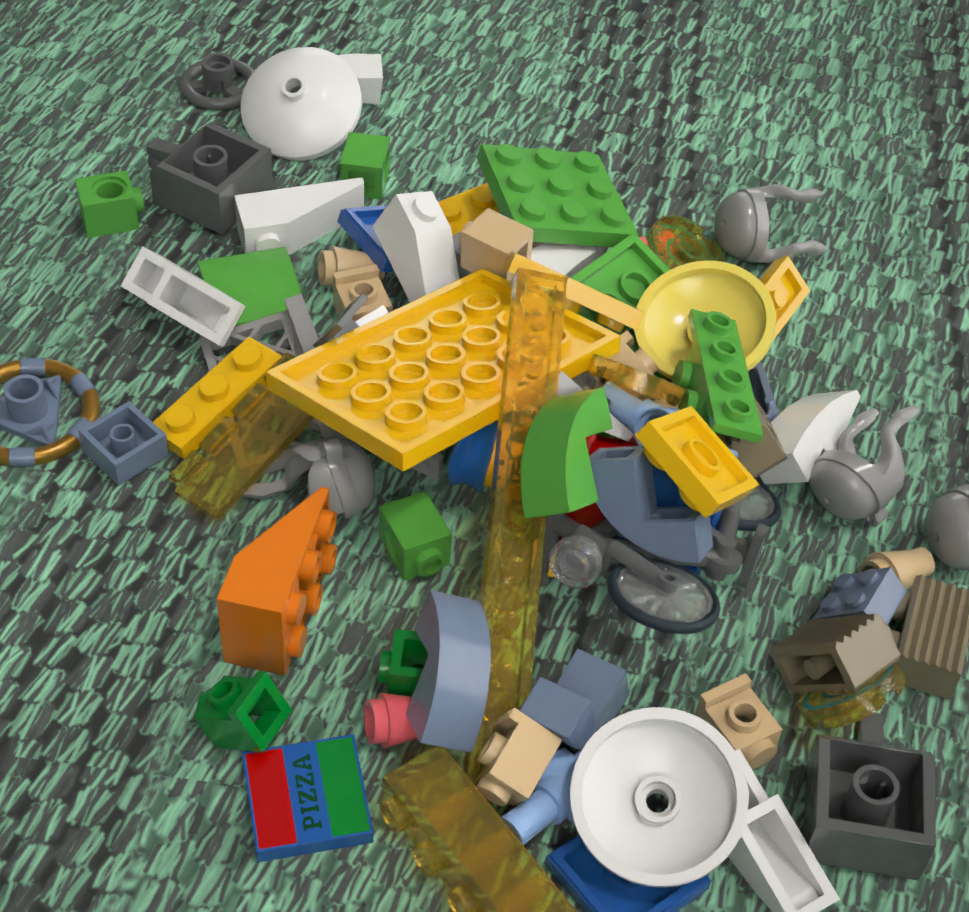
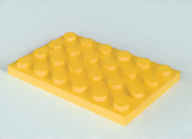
(424, 370)

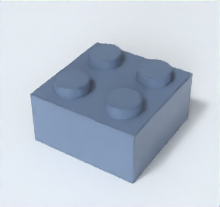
(123, 443)
(863, 593)

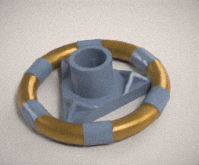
(33, 408)

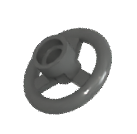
(218, 78)

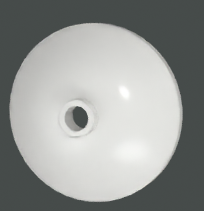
(303, 122)
(665, 755)

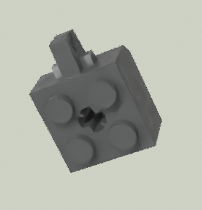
(206, 173)
(870, 803)

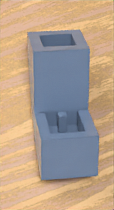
(629, 503)
(456, 675)
(581, 701)

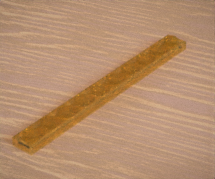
(512, 542)

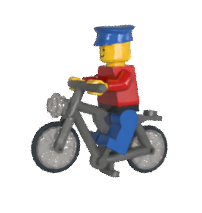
(641, 584)

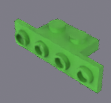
(718, 377)

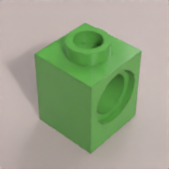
(367, 158)
(109, 203)
(415, 536)

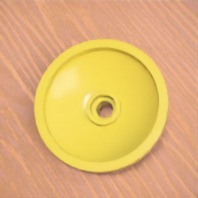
(706, 288)

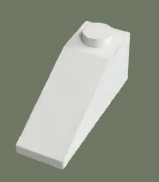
(294, 214)
(418, 243)

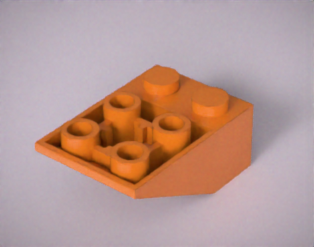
(277, 586)

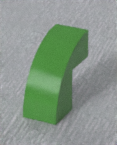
(556, 456)

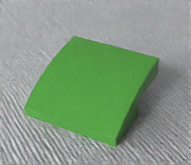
(254, 279)

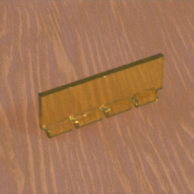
(239, 451)

